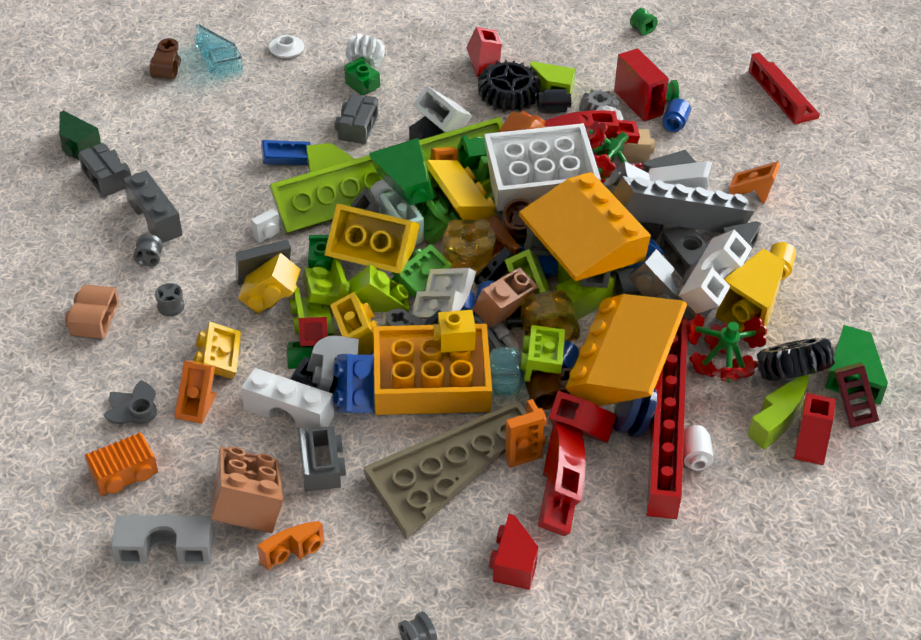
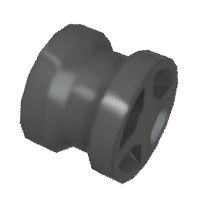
(148, 250)
(169, 299)
(417, 629)

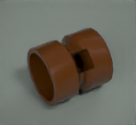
(513, 222)

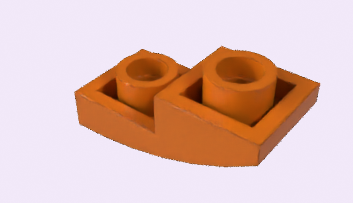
(299, 539)

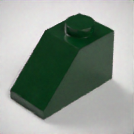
(76, 134)

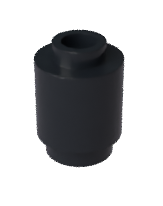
(554, 101)

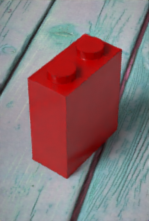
(641, 84)

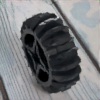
(508, 86)
(795, 359)

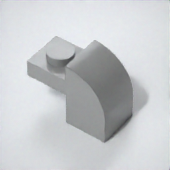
(324, 356)

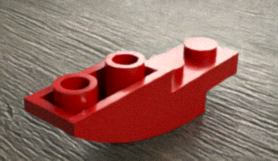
(614, 125)
(565, 479)

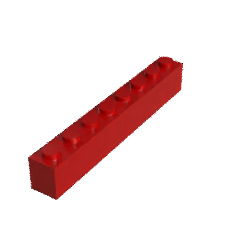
(668, 432)

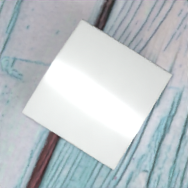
(444, 291)

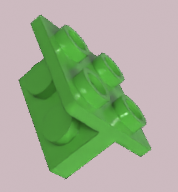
(436, 217)

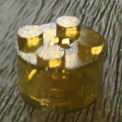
(469, 244)
(550, 310)

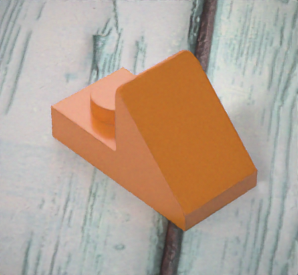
(755, 179)
(195, 392)

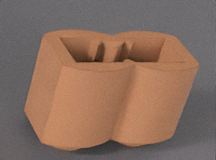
(92, 311)

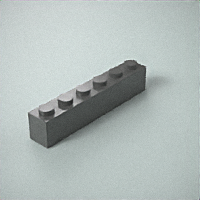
(682, 205)

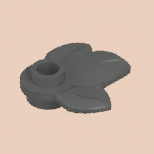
(133, 407)

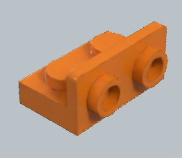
(525, 436)

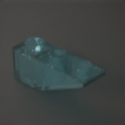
(220, 54)

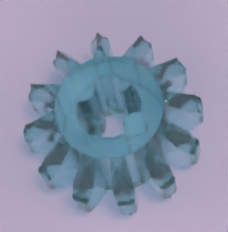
(505, 371)

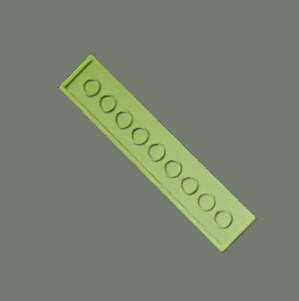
(314, 195)

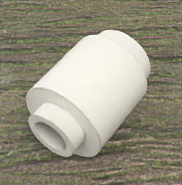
(697, 448)

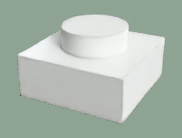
(265, 225)

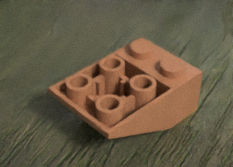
(246, 489)

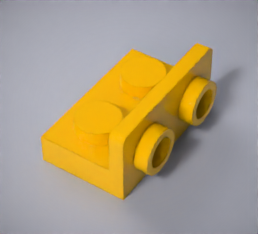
(220, 348)

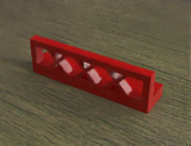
(781, 90)

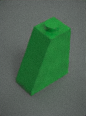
(405, 171)
(859, 347)

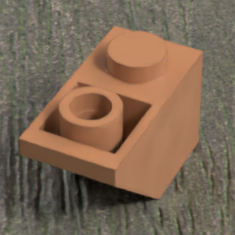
(504, 297)

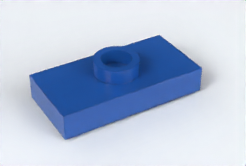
(284, 152)

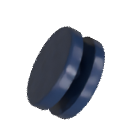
(635, 415)

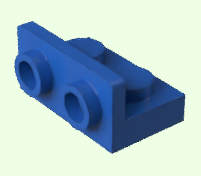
(354, 383)

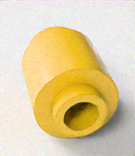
(787, 253)

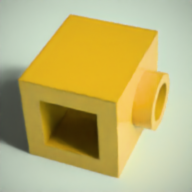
(455, 331)

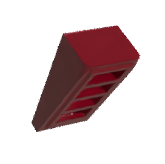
(863, 380)

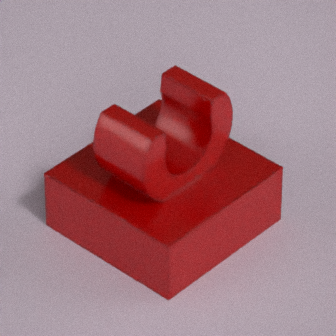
(312, 330)

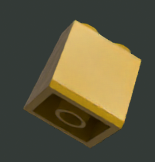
(752, 290)

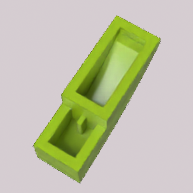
(778, 412)

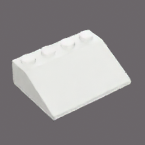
(536, 161)

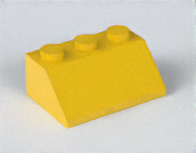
(460, 189)
(371, 238)

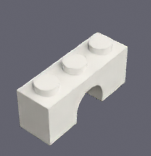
(706, 283)
(306, 404)

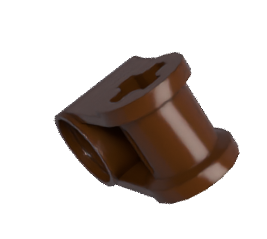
(165, 60)
(544, 387)

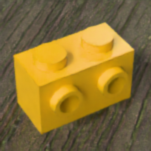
(269, 283)
(355, 321)

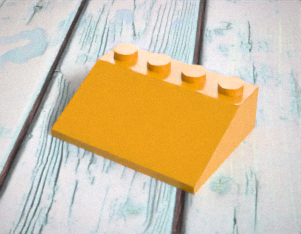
(586, 227)
(625, 348)
(419, 379)

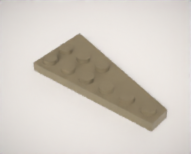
(431, 473)

